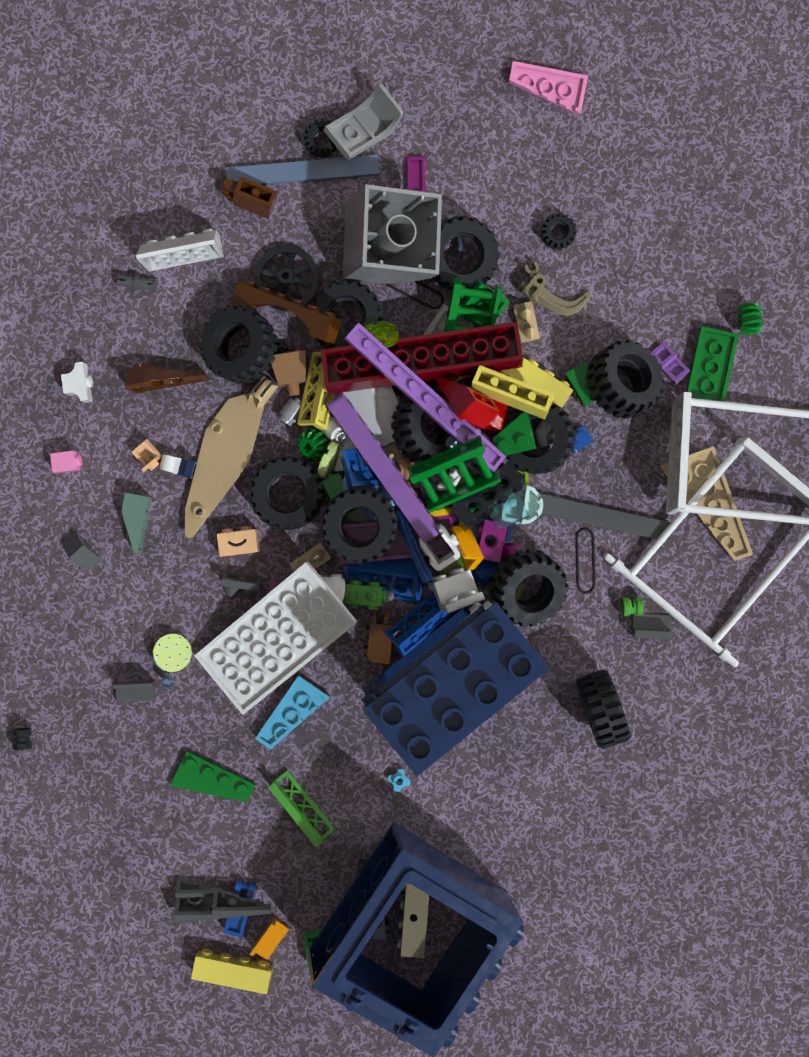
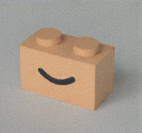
(238, 542)

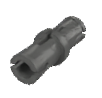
(137, 282)

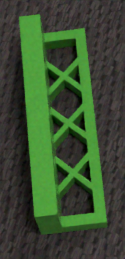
(295, 812)

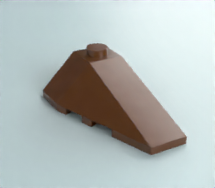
(150, 378)

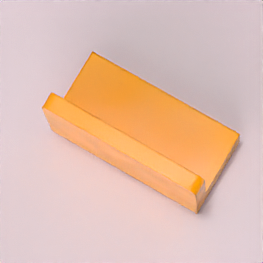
(468, 547)
(270, 938)

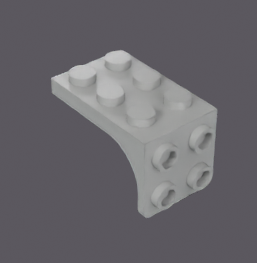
(366, 124)

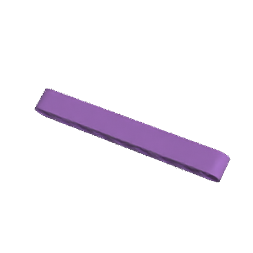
(383, 467)

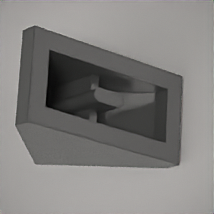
(80, 552)

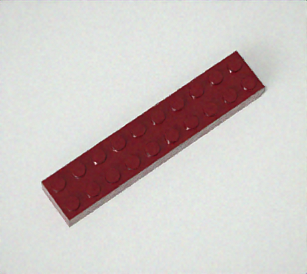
(427, 356)

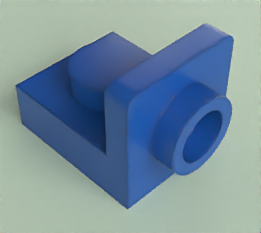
(582, 439)
(484, 571)

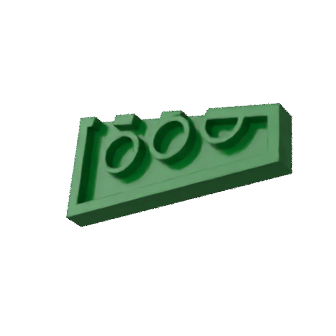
(209, 778)

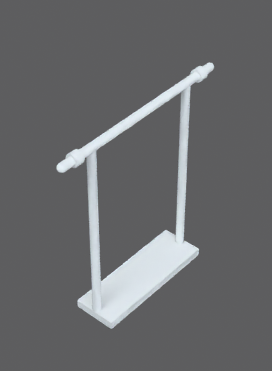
(680, 451)
(778, 472)

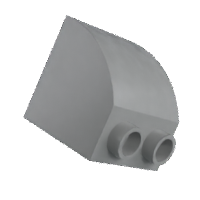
(391, 235)

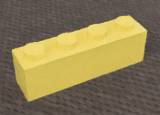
(545, 380)
(512, 392)
(232, 971)

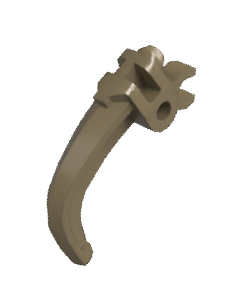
(539, 294)

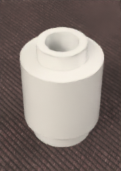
(334, 431)

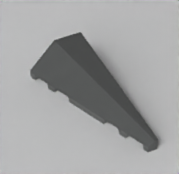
(201, 902)

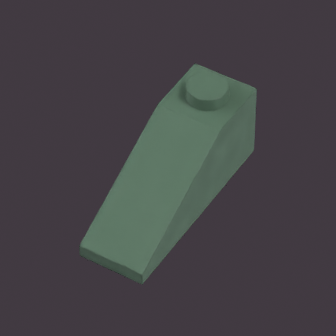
(135, 515)

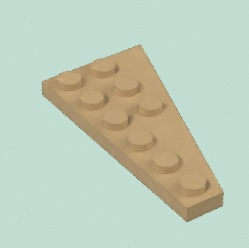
(725, 529)

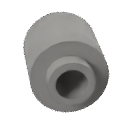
(291, 411)

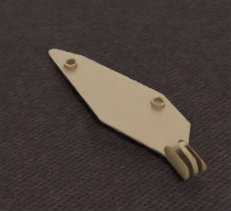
(225, 452)

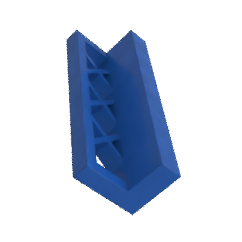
(416, 633)

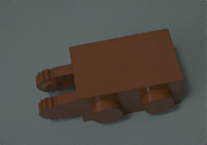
(250, 196)
(378, 645)

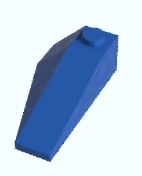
(397, 575)

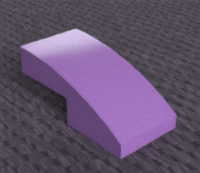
(670, 364)

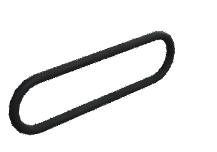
(425, 304)
(593, 560)

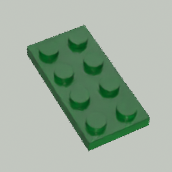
(712, 364)

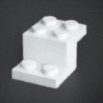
(455, 590)

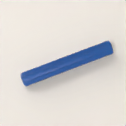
(413, 547)

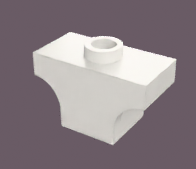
(78, 382)

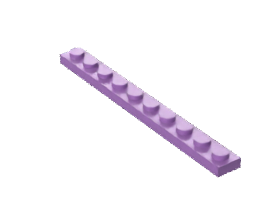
(419, 392)

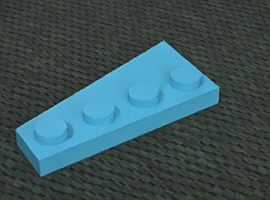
(295, 707)

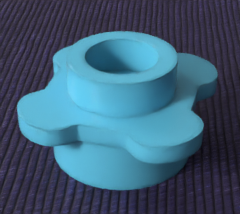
(400, 774)

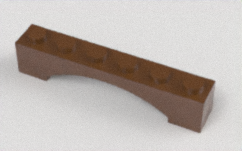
(321, 325)

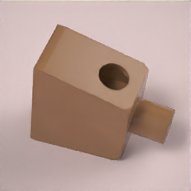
(291, 370)

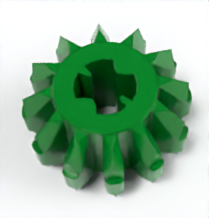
(750, 318)
(312, 444)

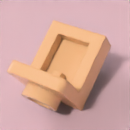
(147, 455)

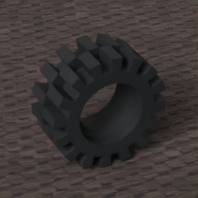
(314, 148)
(561, 220)

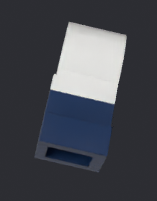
(178, 466)

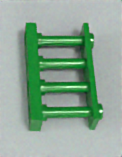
(456, 309)
(447, 459)

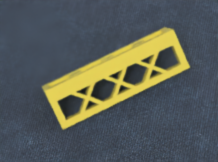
(319, 411)

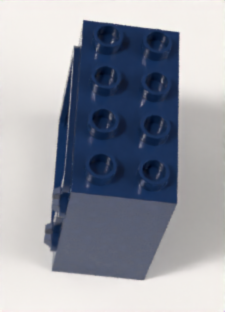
(451, 683)
(414, 1015)

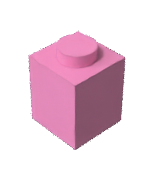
(65, 462)

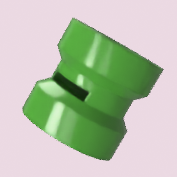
(632, 606)

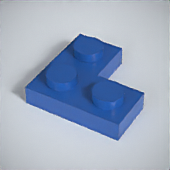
(355, 471)

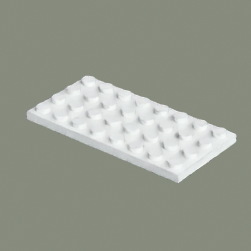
(275, 638)

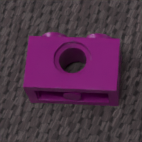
(494, 552)

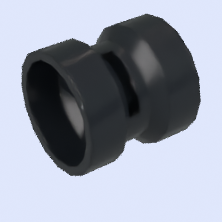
(21, 739)

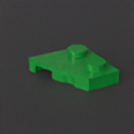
(516, 436)

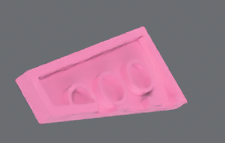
(553, 85)

